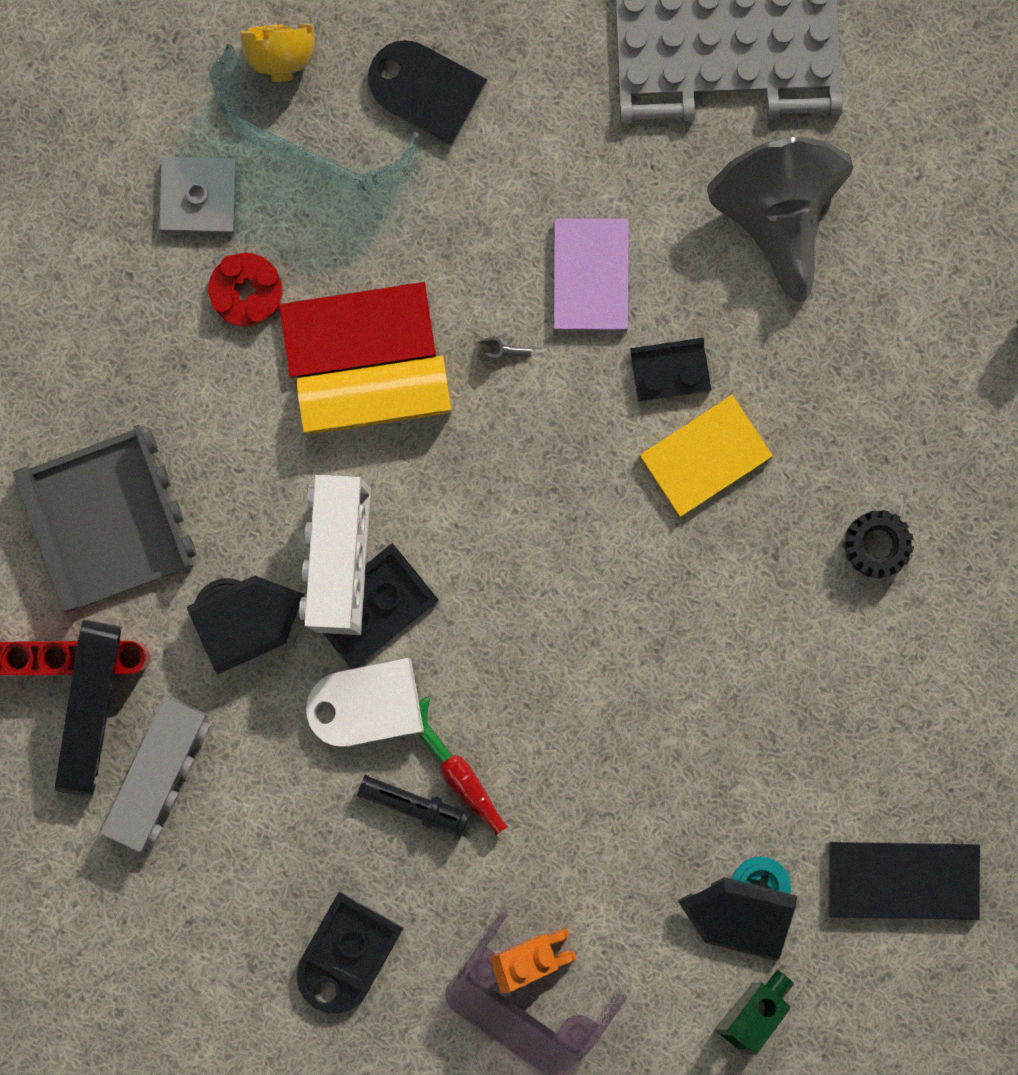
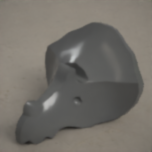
(779, 200)

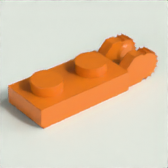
(529, 960)

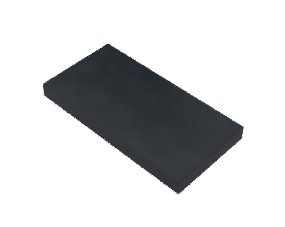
(904, 880)

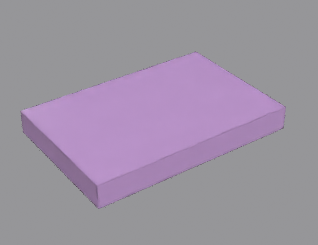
(591, 274)

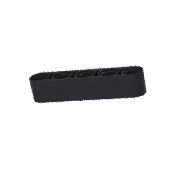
(87, 708)

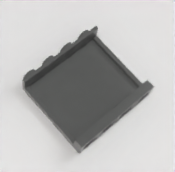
(105, 519)

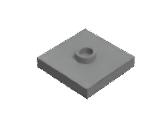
(198, 195)

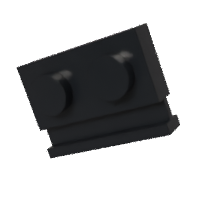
(670, 369)

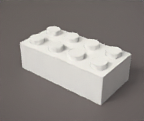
(336, 555)

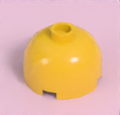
(278, 49)

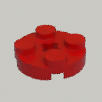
(234, 271)

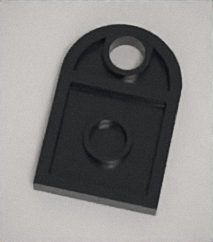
(427, 90)
(346, 952)

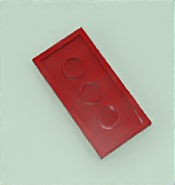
(357, 329)

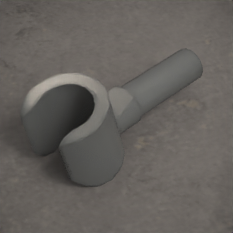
(498, 349)

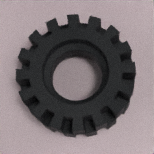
(894, 528)

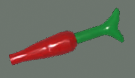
(460, 775)

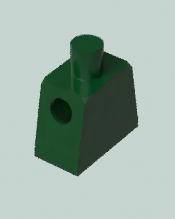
(745, 1025)

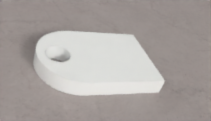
(369, 704)

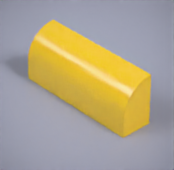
(373, 395)

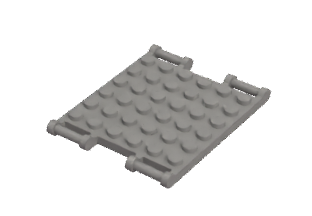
(726, 49)

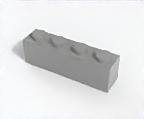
(155, 773)

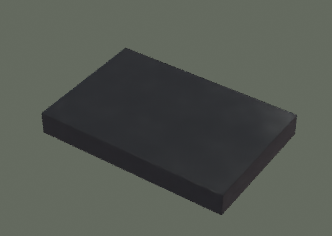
(391, 603)

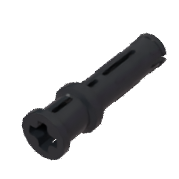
(431, 817)

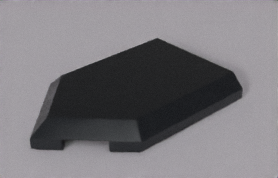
(244, 621)
(742, 917)

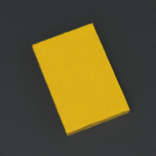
(705, 455)

